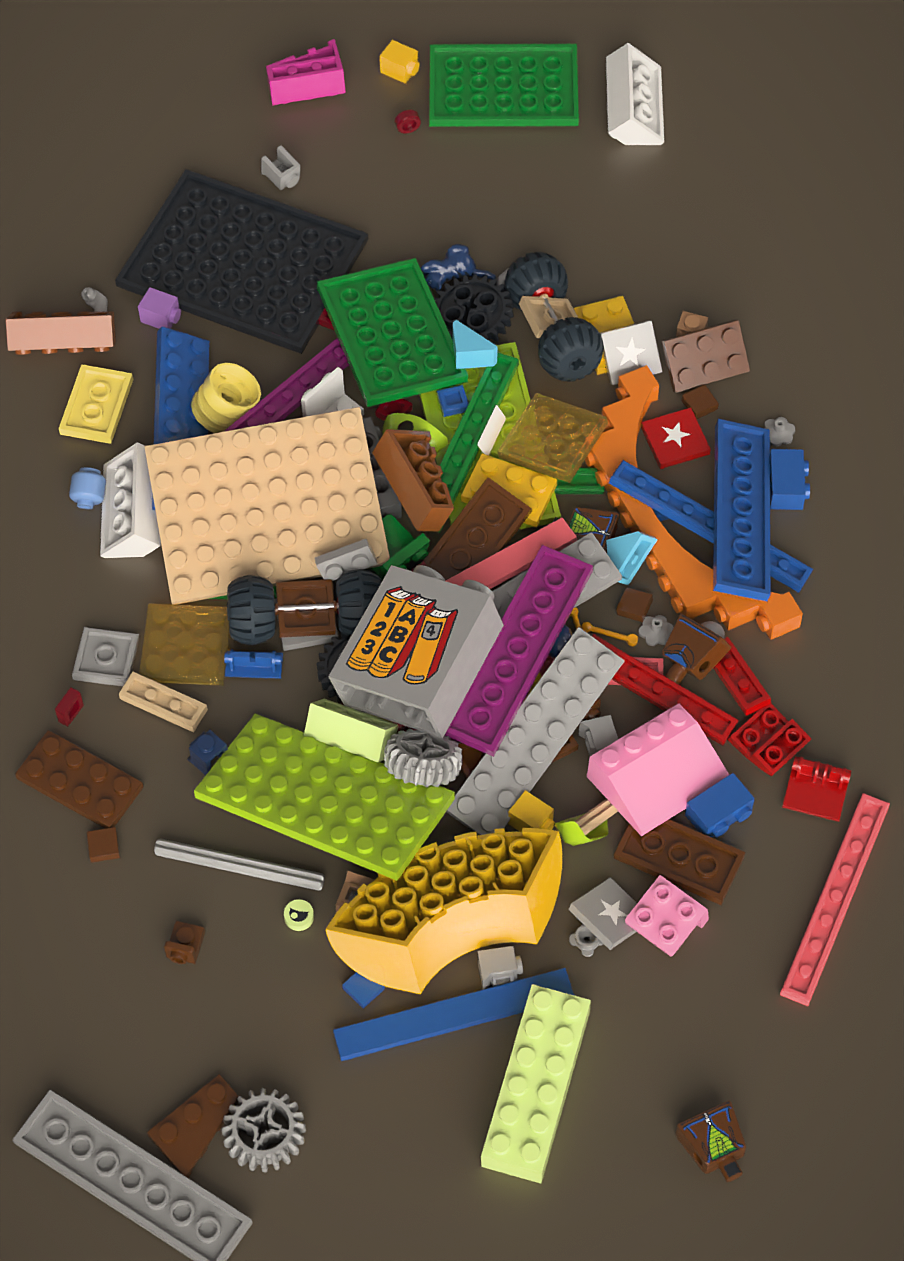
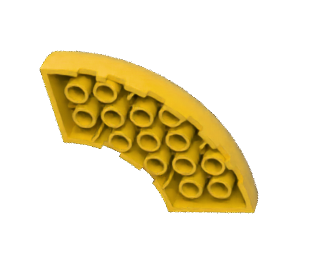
(450, 904)

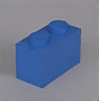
(788, 479)
(720, 807)

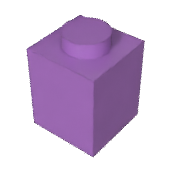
(159, 309)

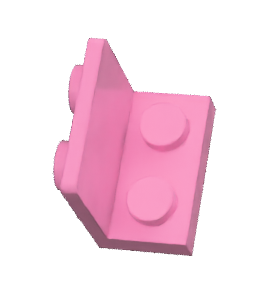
(666, 916)

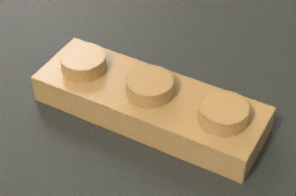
(163, 701)

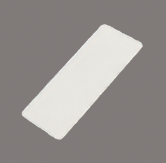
(491, 431)

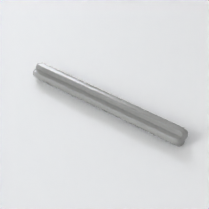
(239, 864)

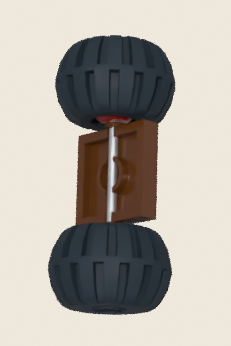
(301, 606)

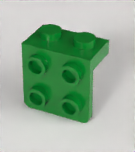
(401, 546)

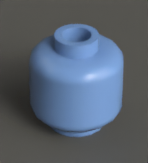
(87, 487)

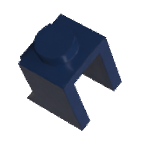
(204, 749)

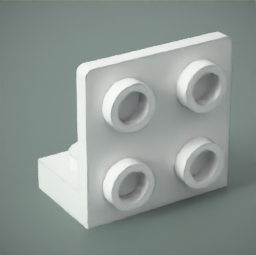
(327, 396)

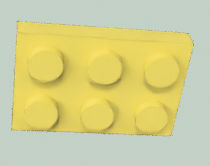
(96, 404)

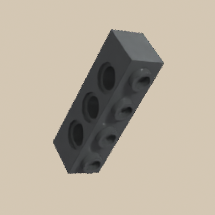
(388, 500)

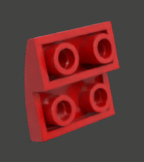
(769, 739)

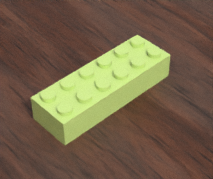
(536, 1084)

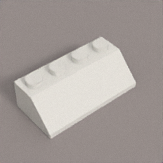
(634, 97)
(128, 520)

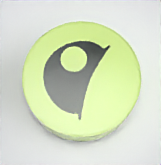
(298, 915)

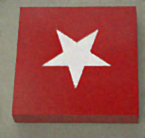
(675, 438)

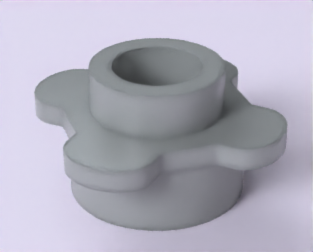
(585, 947)

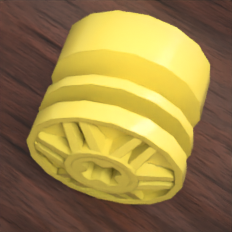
(225, 397)

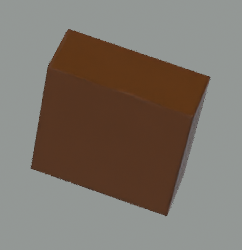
(700, 401)
(634, 604)
(103, 844)

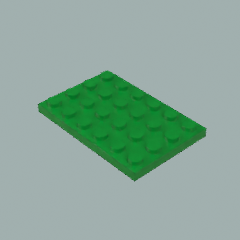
(503, 85)
(391, 332)

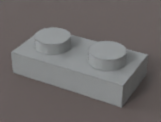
(346, 559)

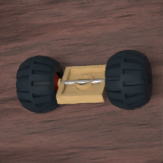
(567, 344)

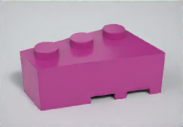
(307, 76)

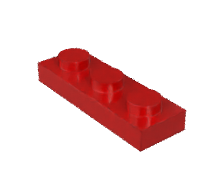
(741, 681)

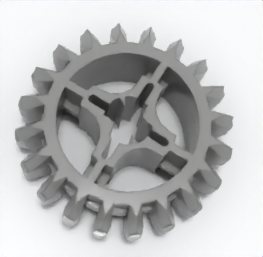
(422, 758)
(241, 1121)

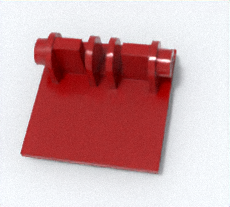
(816, 788)

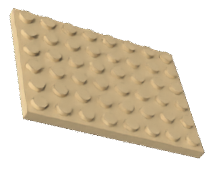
(263, 502)

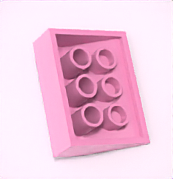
(656, 769)

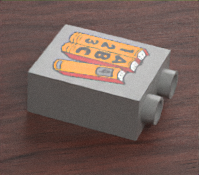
(417, 649)

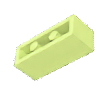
(349, 729)

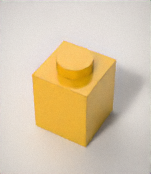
(399, 61)
(531, 813)

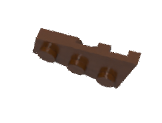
(191, 1127)

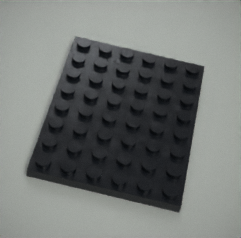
(241, 259)

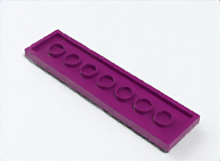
(520, 649)

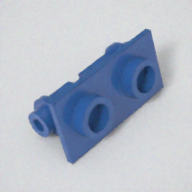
(253, 664)

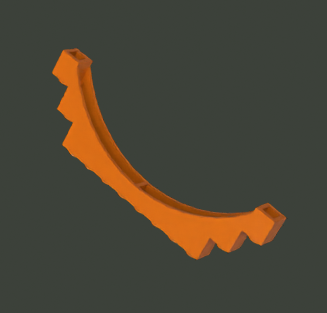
(677, 570)

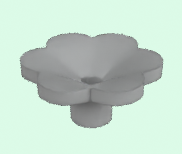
(780, 431)
(655, 630)

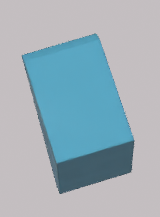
(471, 348)
(629, 553)

